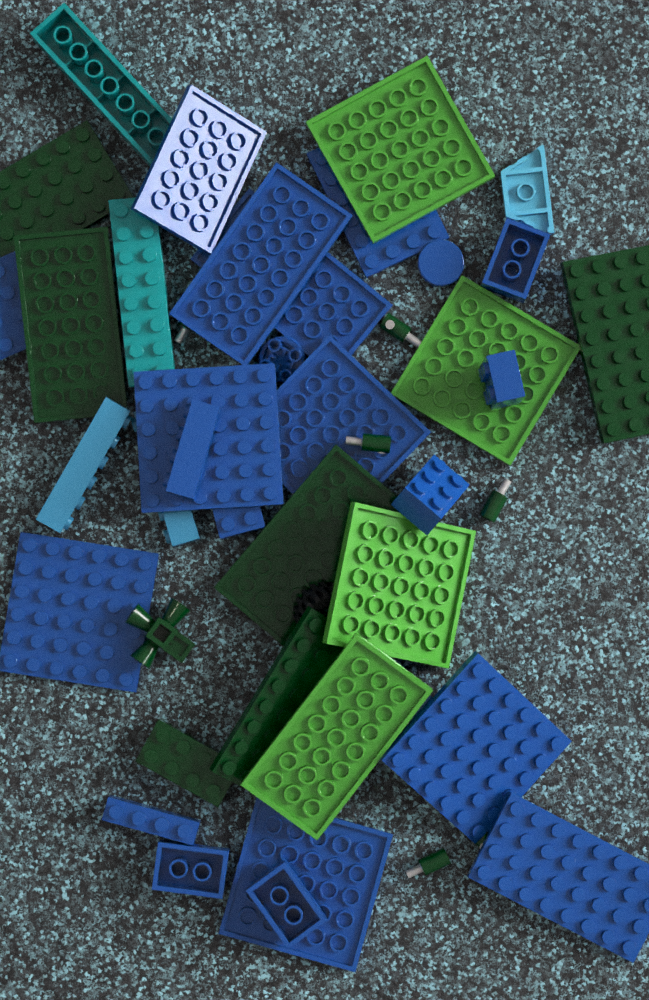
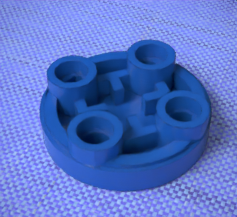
(440, 263)
(286, 355)

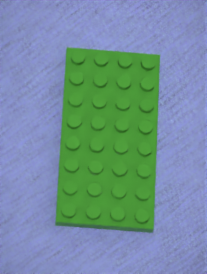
(336, 736)

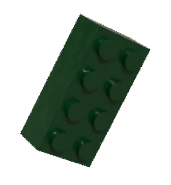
(183, 762)

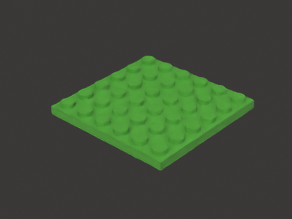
(400, 149)
(445, 377)
(399, 585)

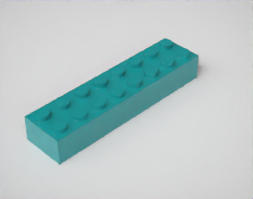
(103, 81)
(141, 290)

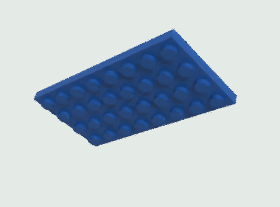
(261, 265)
(328, 304)
(566, 876)

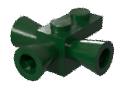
(160, 633)

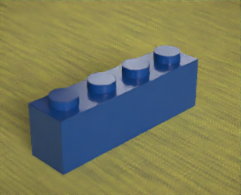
(192, 450)
(151, 820)

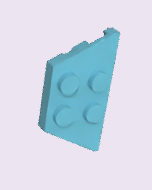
(527, 191)

